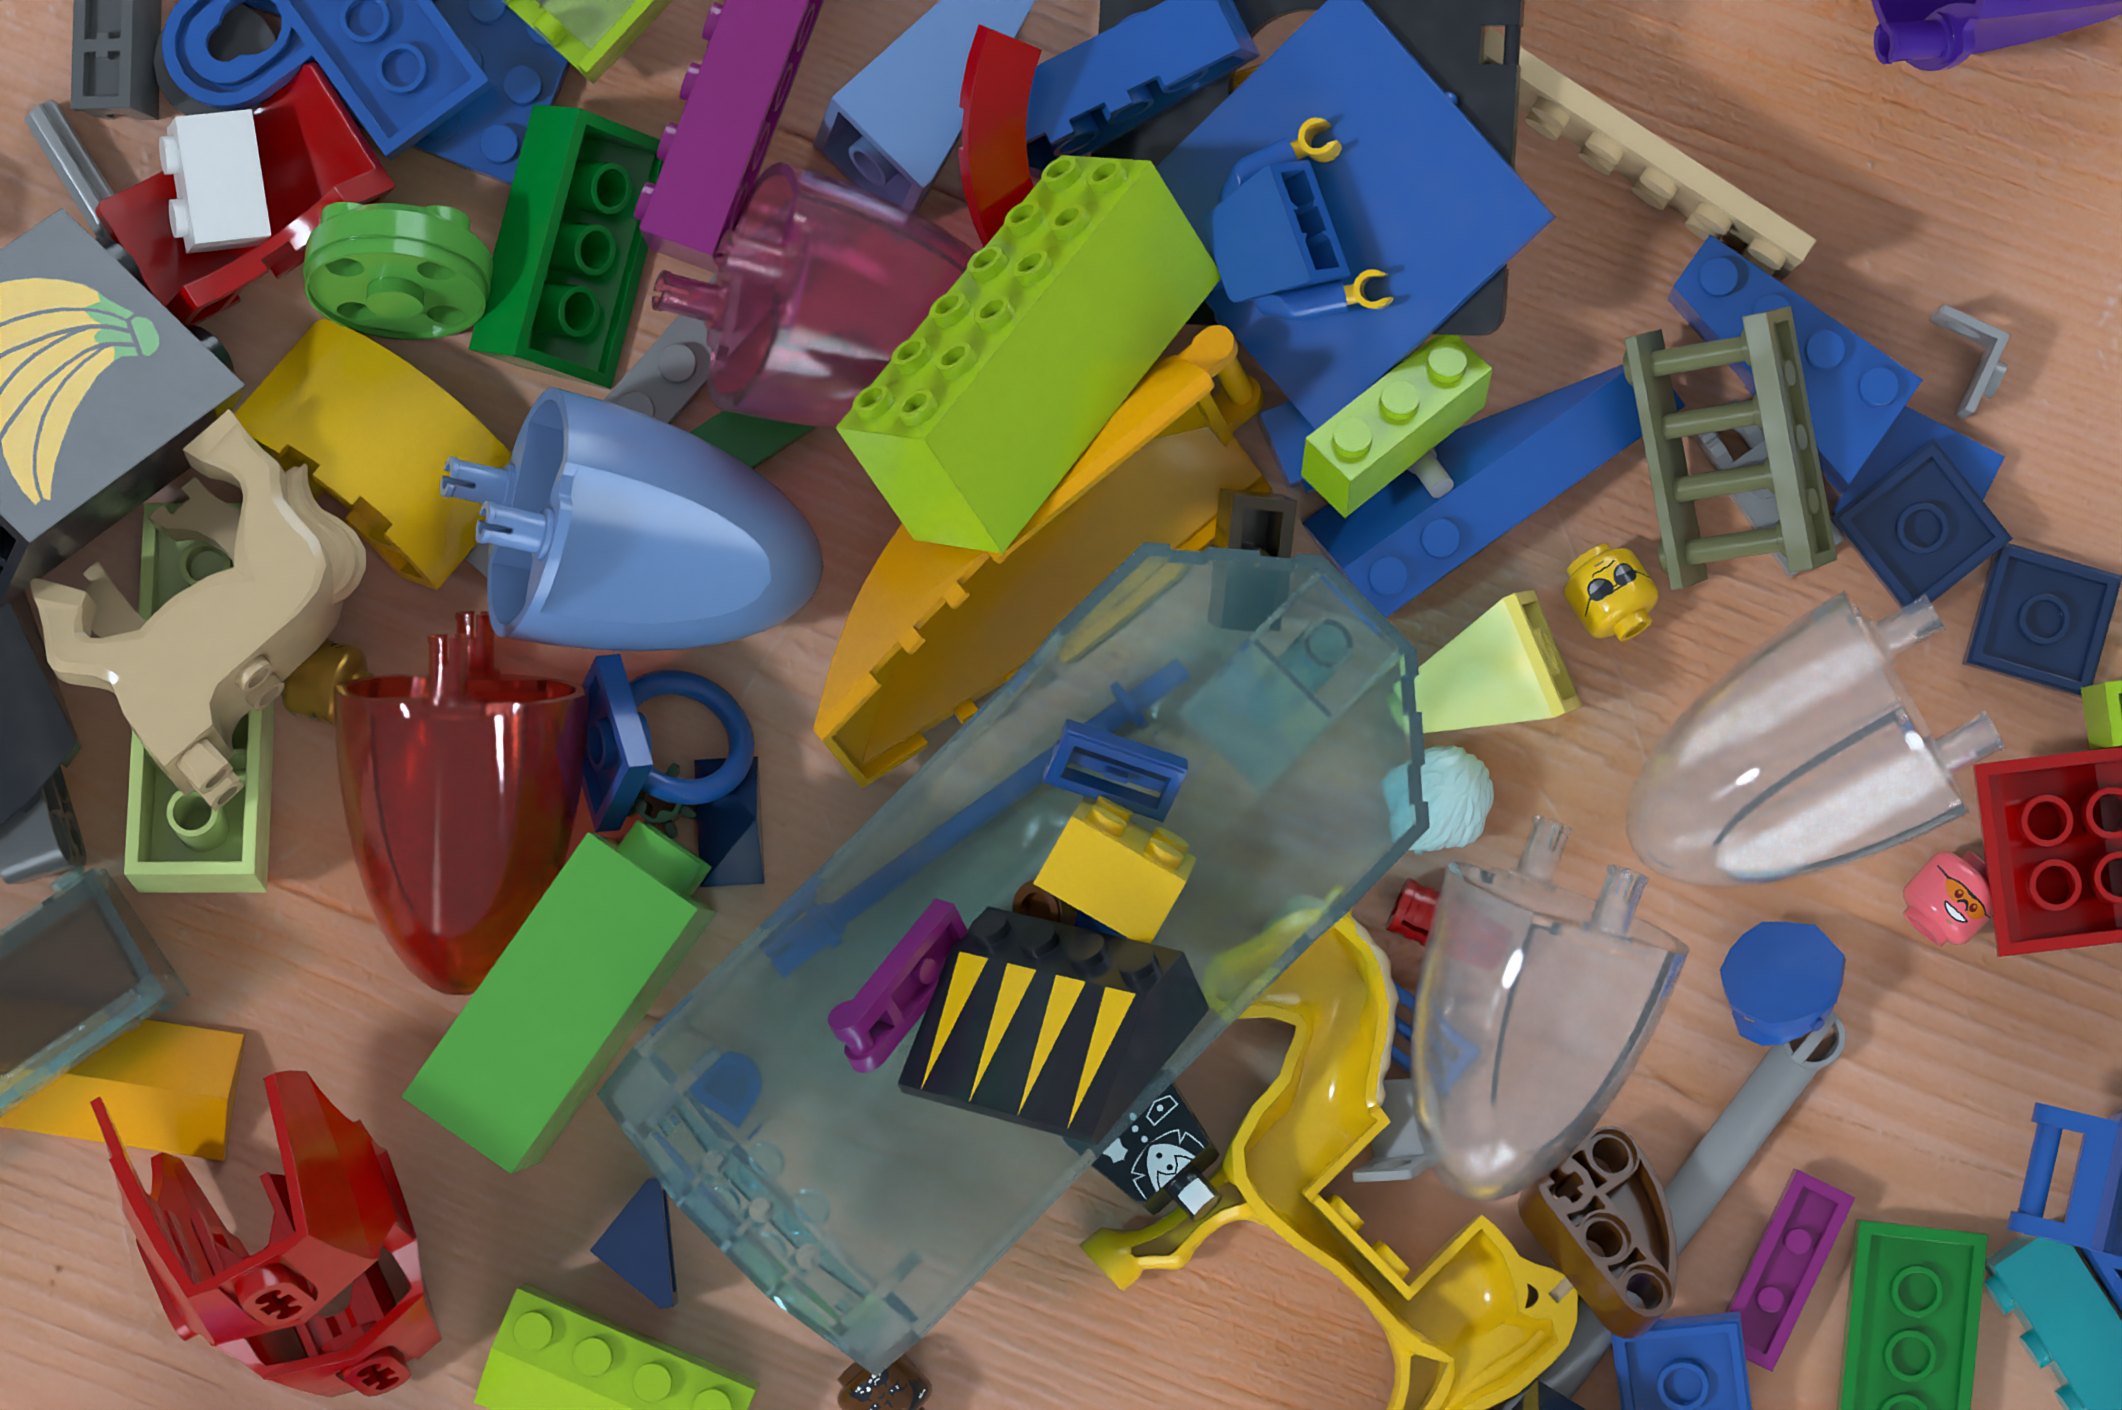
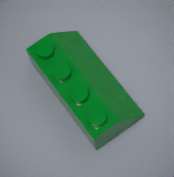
(569, 247)

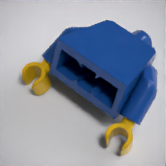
(1277, 235)

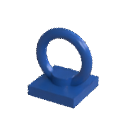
(621, 746)

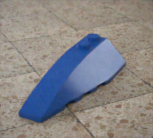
(1500, 475)

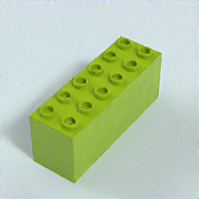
(1030, 352)

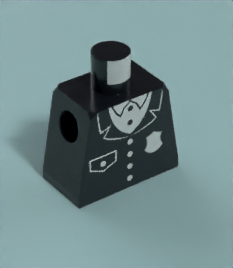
(1164, 1158)

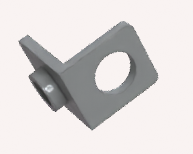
(1989, 368)
(1397, 1147)

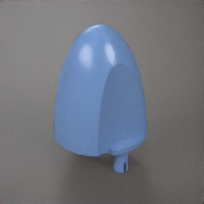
(632, 534)

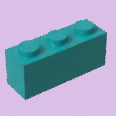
(2064, 1319)

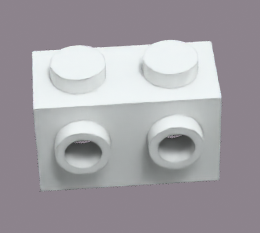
(215, 181)

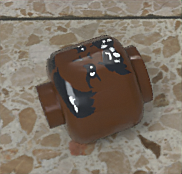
(896, 1388)

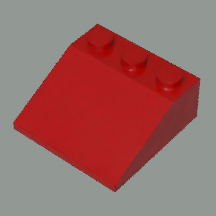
(2053, 849)

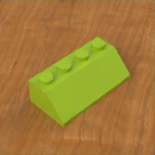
(576, 1359)

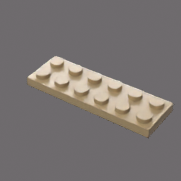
(1657, 168)

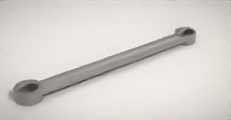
(1705, 1181)

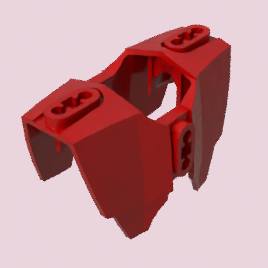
(325, 1233)

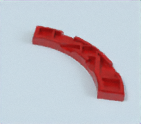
(994, 127)

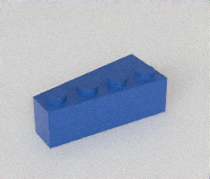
(1131, 76)

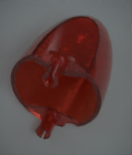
(458, 800)

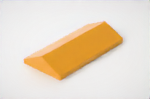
(161, 1084)

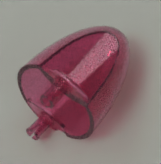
(812, 295)

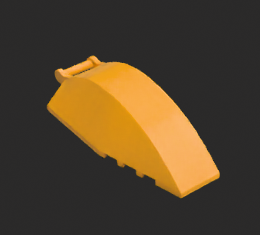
(958, 621)

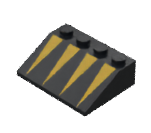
(1050, 1024)

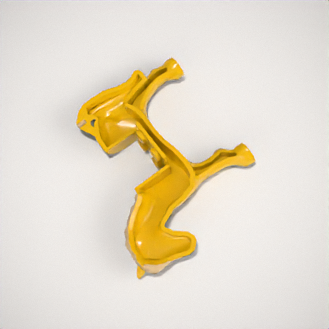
(1462, 1316)

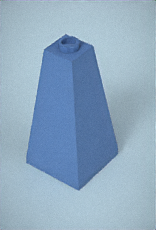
(902, 111)

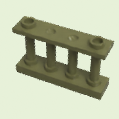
(1777, 408)

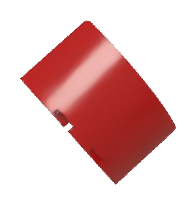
(307, 160)

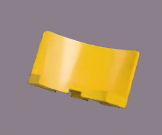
(375, 445)

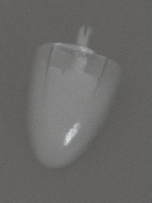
(1803, 757)
(1530, 1014)

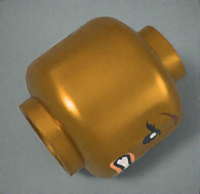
(310, 686)

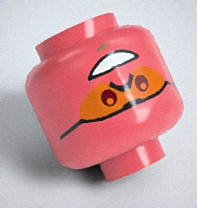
(1949, 898)

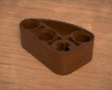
(1622, 1215)

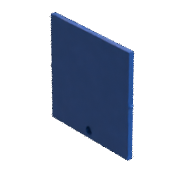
(1405, 196)

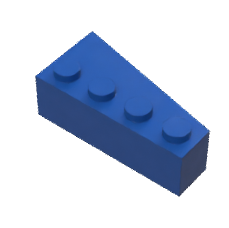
(1848, 382)

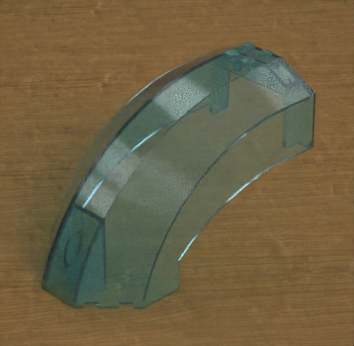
(1295, 801)

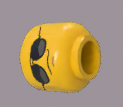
(1610, 592)

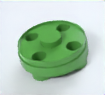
(397, 270)

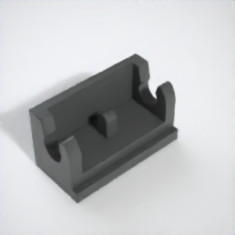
(115, 58)

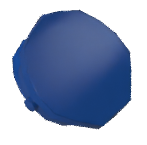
(1782, 981)

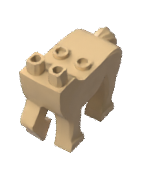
(226, 637)

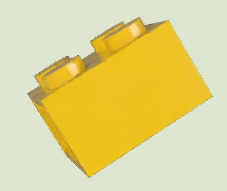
(1117, 869)

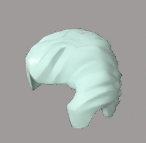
(1457, 798)

